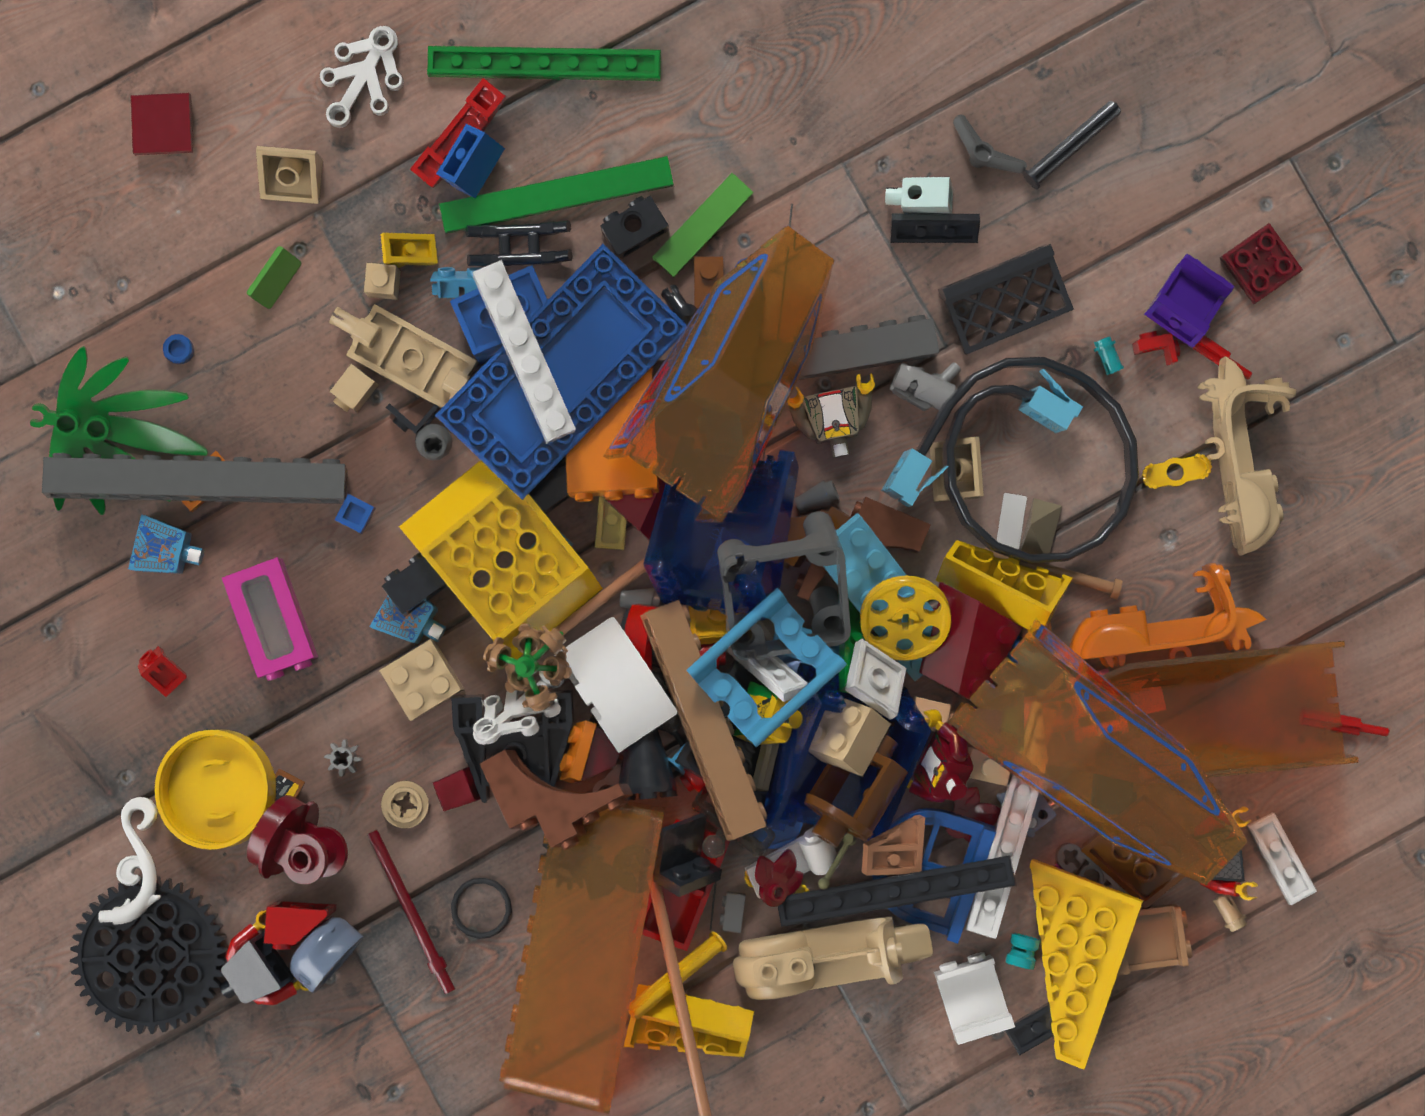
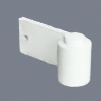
(810, 855)

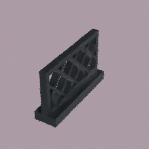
(1004, 273)

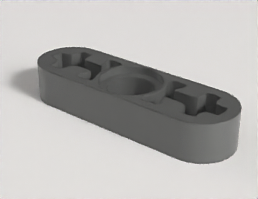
(1080, 856)

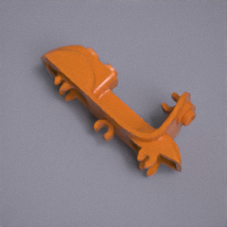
(1128, 632)

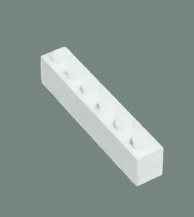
(523, 351)

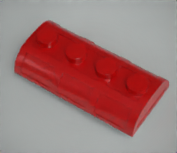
(682, 911)

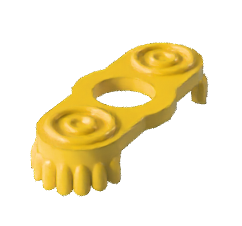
(1193, 468)

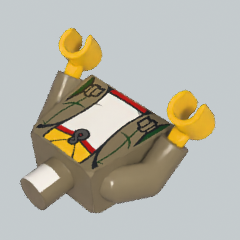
(833, 414)

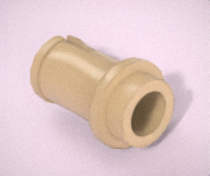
(1230, 912)

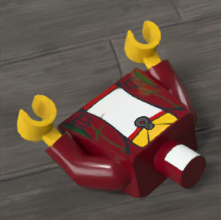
(944, 764)

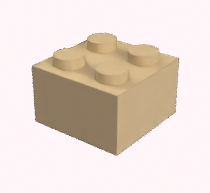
(422, 680)
(849, 737)

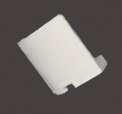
(618, 683)

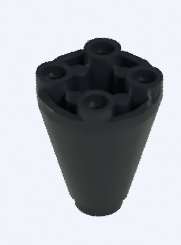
(647, 768)

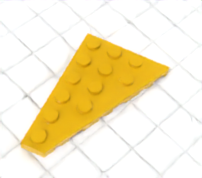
(1083, 947)

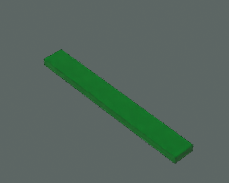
(544, 63)
(556, 194)

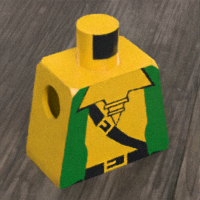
(767, 706)

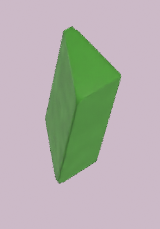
(274, 277)

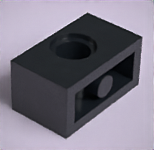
(626, 242)

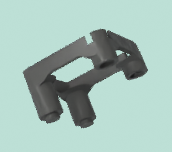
(830, 610)

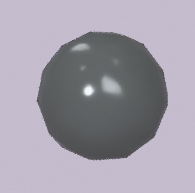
(433, 442)

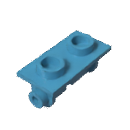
(450, 280)

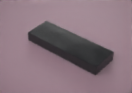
(934, 228)
(1031, 1029)

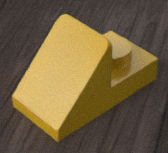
(408, 249)

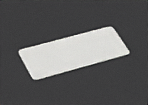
(1011, 520)

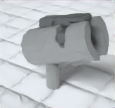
(922, 388)

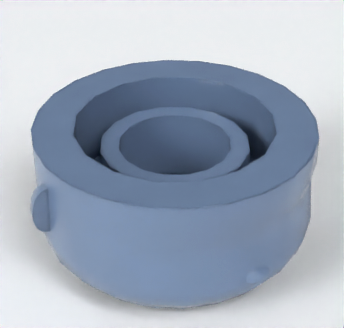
(324, 952)

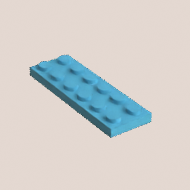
(867, 566)

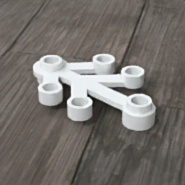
(363, 72)
(490, 728)

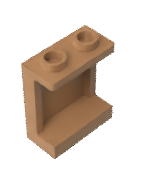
(1158, 940)

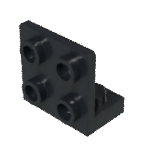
(679, 857)

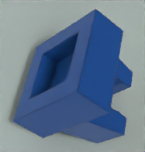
(355, 513)

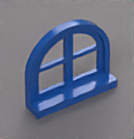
(978, 849)

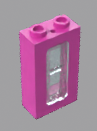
(270, 619)

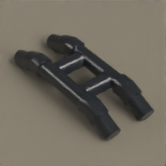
(533, 256)

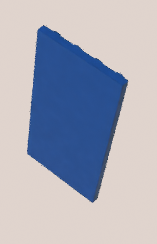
(597, 341)

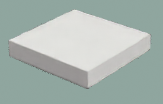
(875, 679)

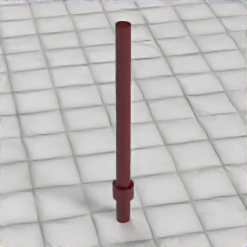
(436, 963)

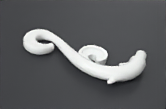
(125, 871)

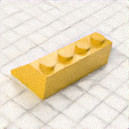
(1003, 584)
(716, 1026)

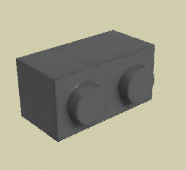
(733, 913)

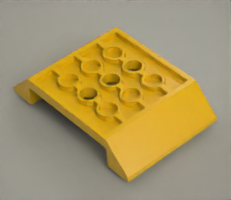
(468, 529)

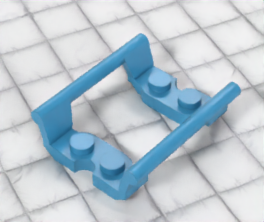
(805, 648)

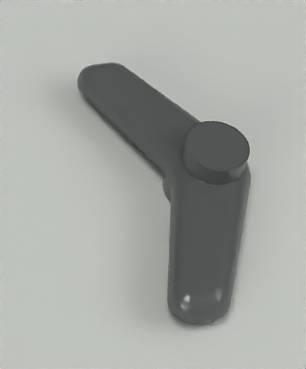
(982, 153)

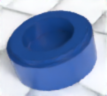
(178, 349)

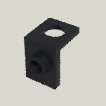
(405, 424)

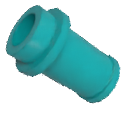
(1108, 355)

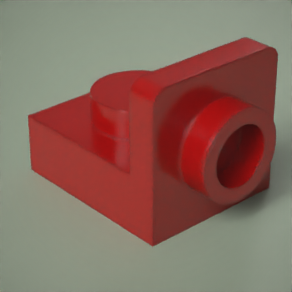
(160, 671)

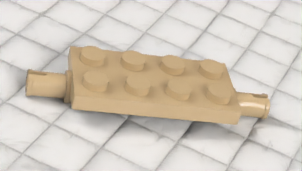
(406, 354)

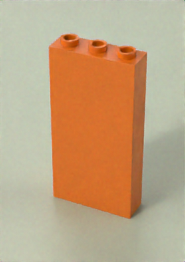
(595, 475)

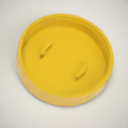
(214, 788)

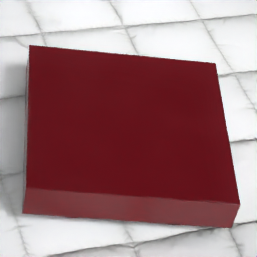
(161, 124)
(1261, 263)

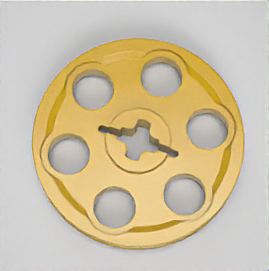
(918, 618)

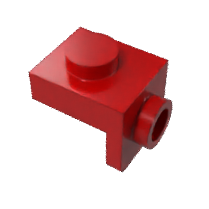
(1151, 342)

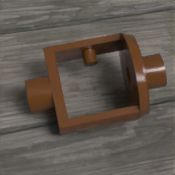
(835, 822)

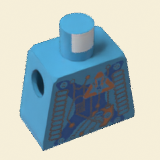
(162, 548)
(411, 627)

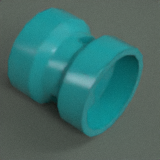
(1019, 957)

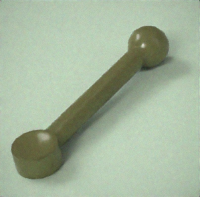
(848, 840)

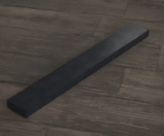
(897, 891)

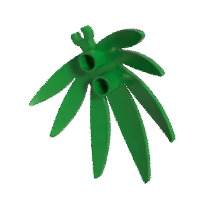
(87, 423)

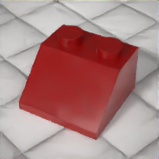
(292, 921)

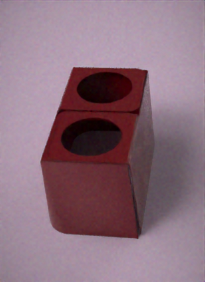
(456, 789)

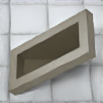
(1040, 527)

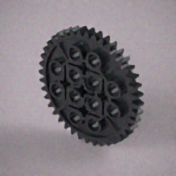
(151, 1006)

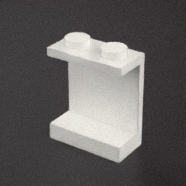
(973, 998)

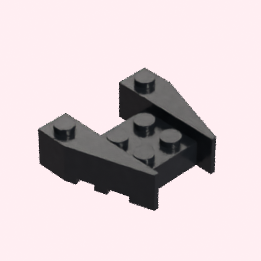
(538, 752)

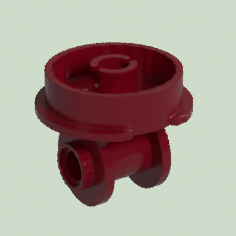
(292, 843)

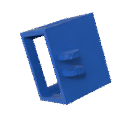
(476, 319)

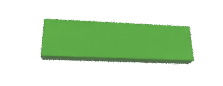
(702, 225)

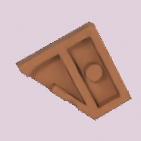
(896, 849)

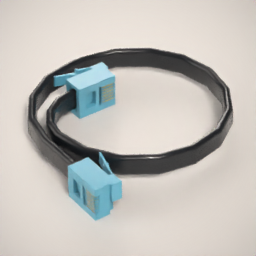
(1039, 404)

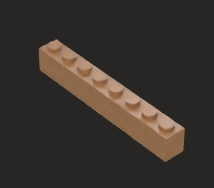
(704, 723)

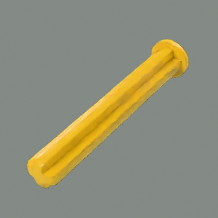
(687, 967)

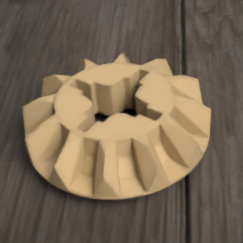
(392, 810)

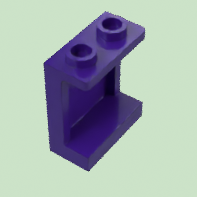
(1189, 300)

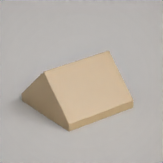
(289, 174)
(967, 469)

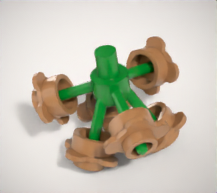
(521, 671)

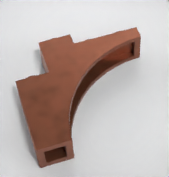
(889, 525)
(528, 799)

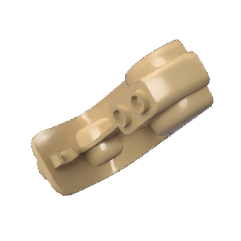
(1247, 493)
(829, 956)

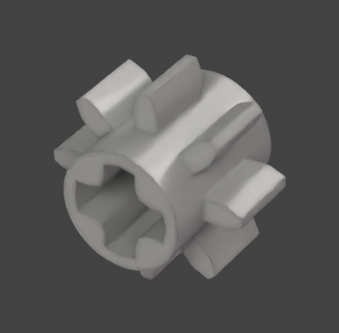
(334, 756)

